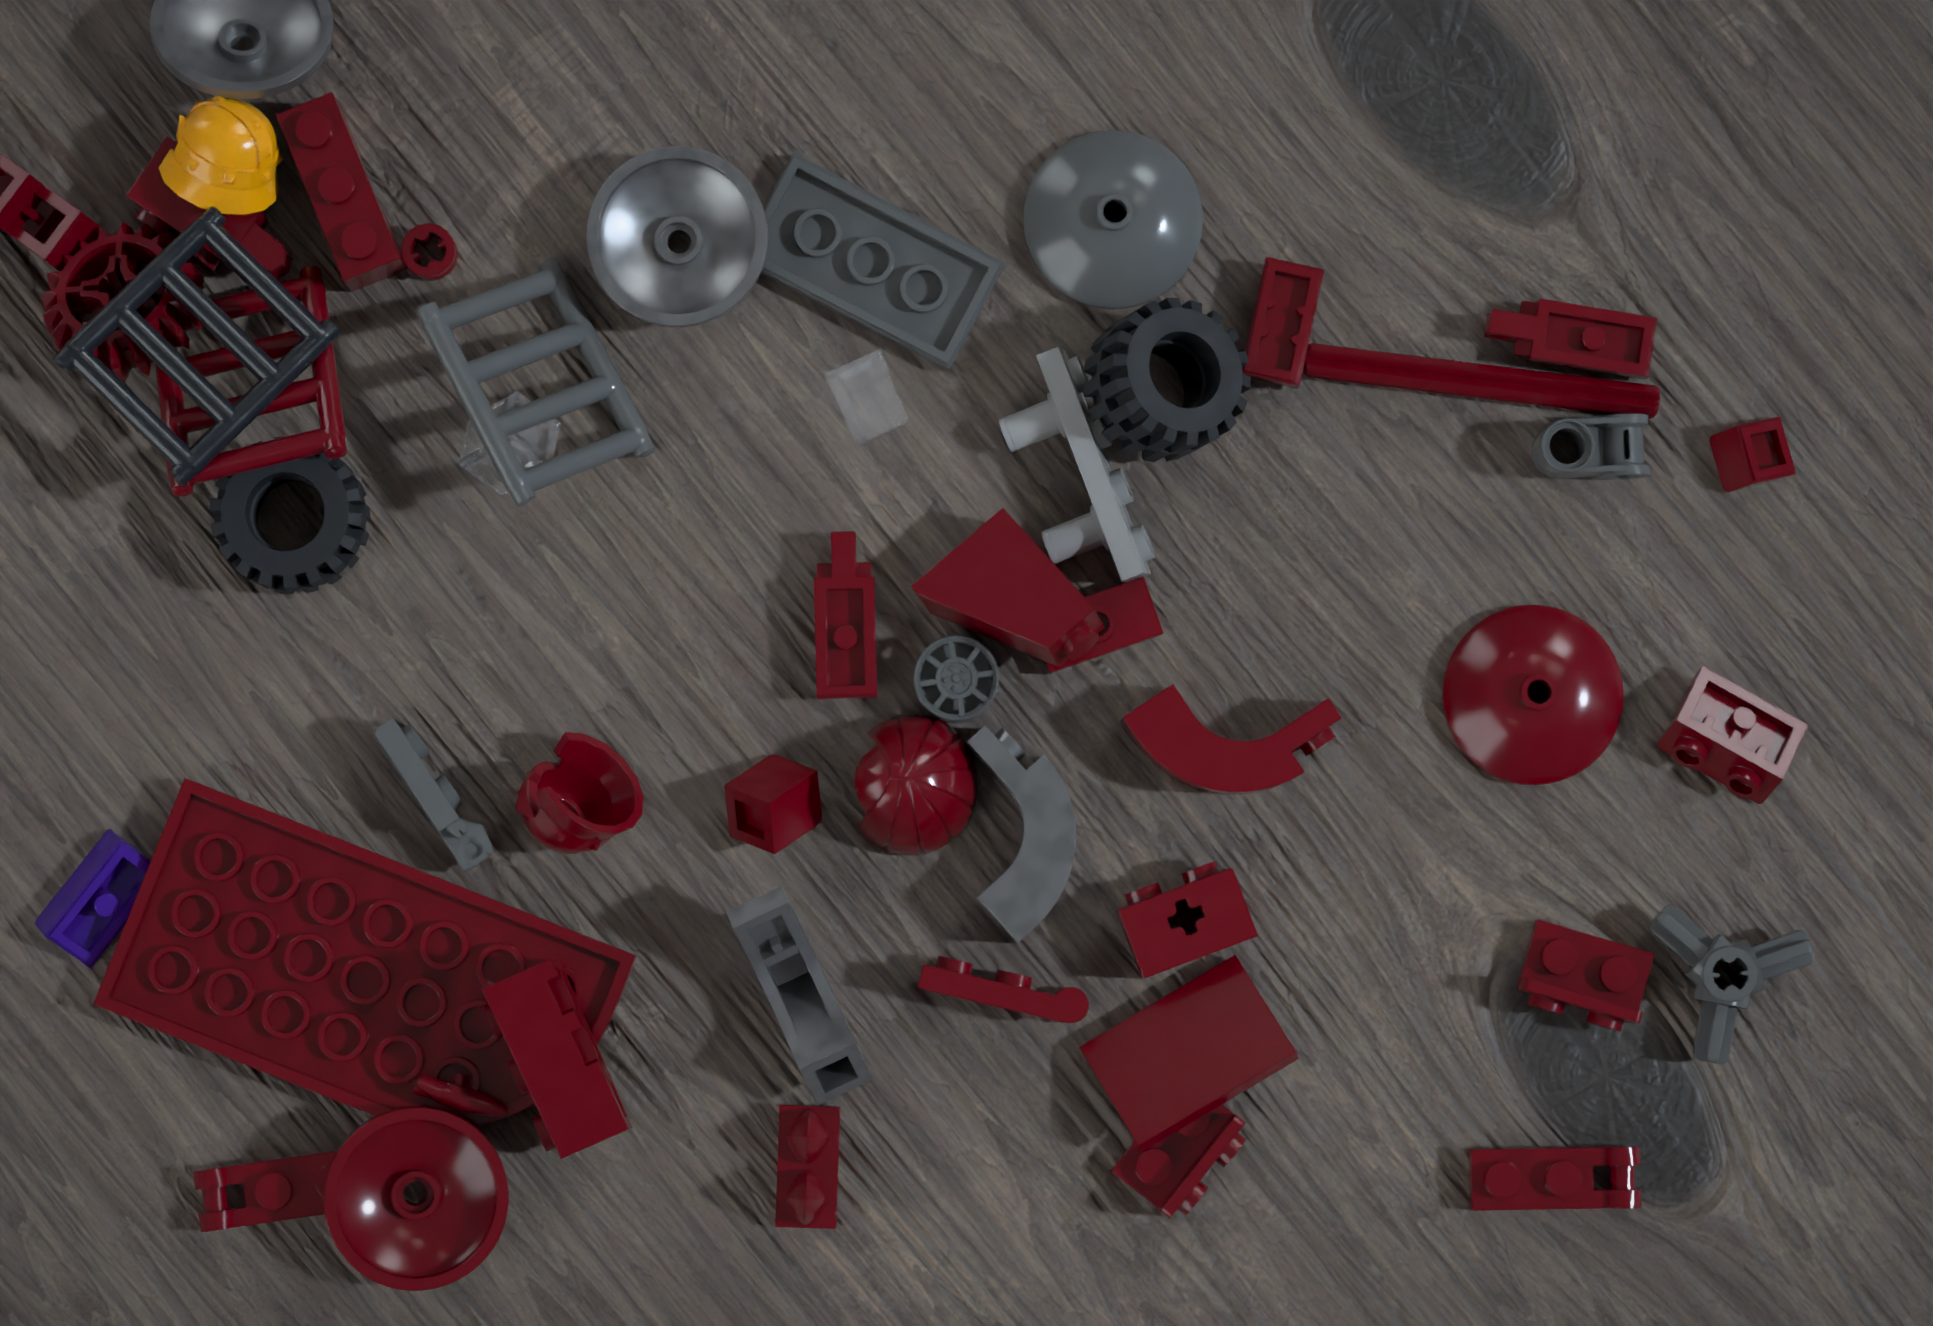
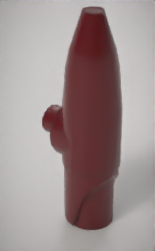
(458, 1095)

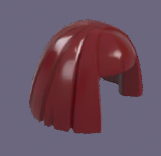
(915, 785)

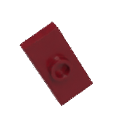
(1282, 322)
(1127, 620)

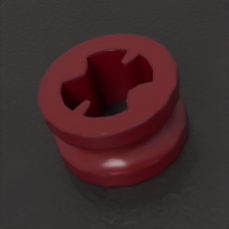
(423, 234)

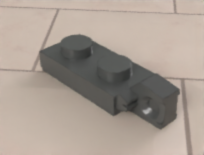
(435, 797)

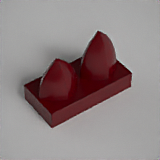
(807, 1166)

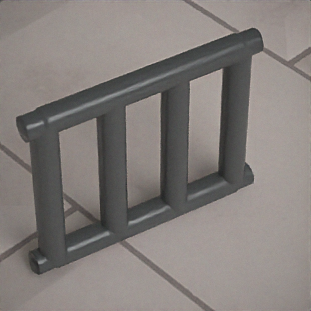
(496, 428)

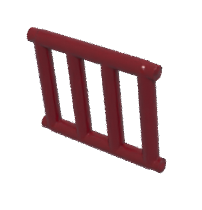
(320, 389)

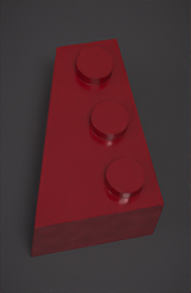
(555, 1058)

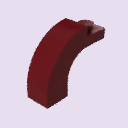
(1199, 758)

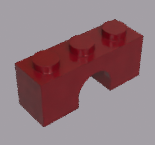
(341, 192)

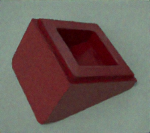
(1752, 454)

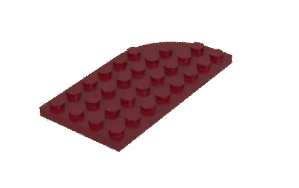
(332, 959)

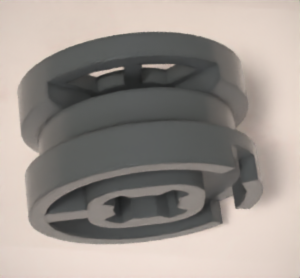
(956, 679)

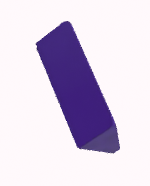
(95, 899)

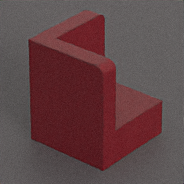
(773, 803)

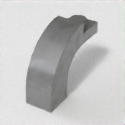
(1048, 843)
(799, 995)

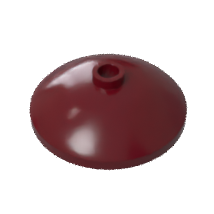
(1490, 704)
(425, 1240)

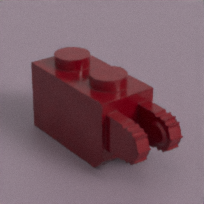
(167, 211)

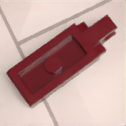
(1577, 336)
(845, 623)

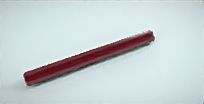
(1480, 380)

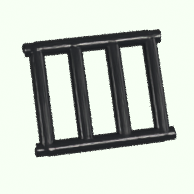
(166, 272)

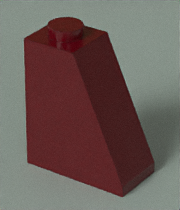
(1011, 594)

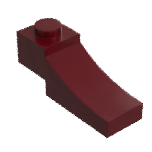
(40, 216)

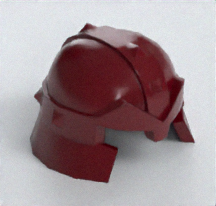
(581, 797)

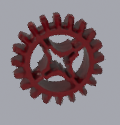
(99, 275)

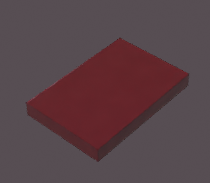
(1189, 1053)

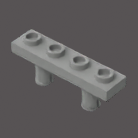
(1108, 489)

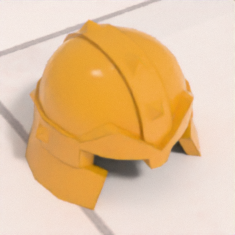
(224, 157)

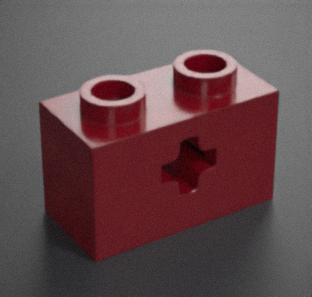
(1222, 924)

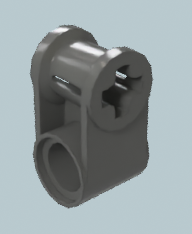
(1605, 448)

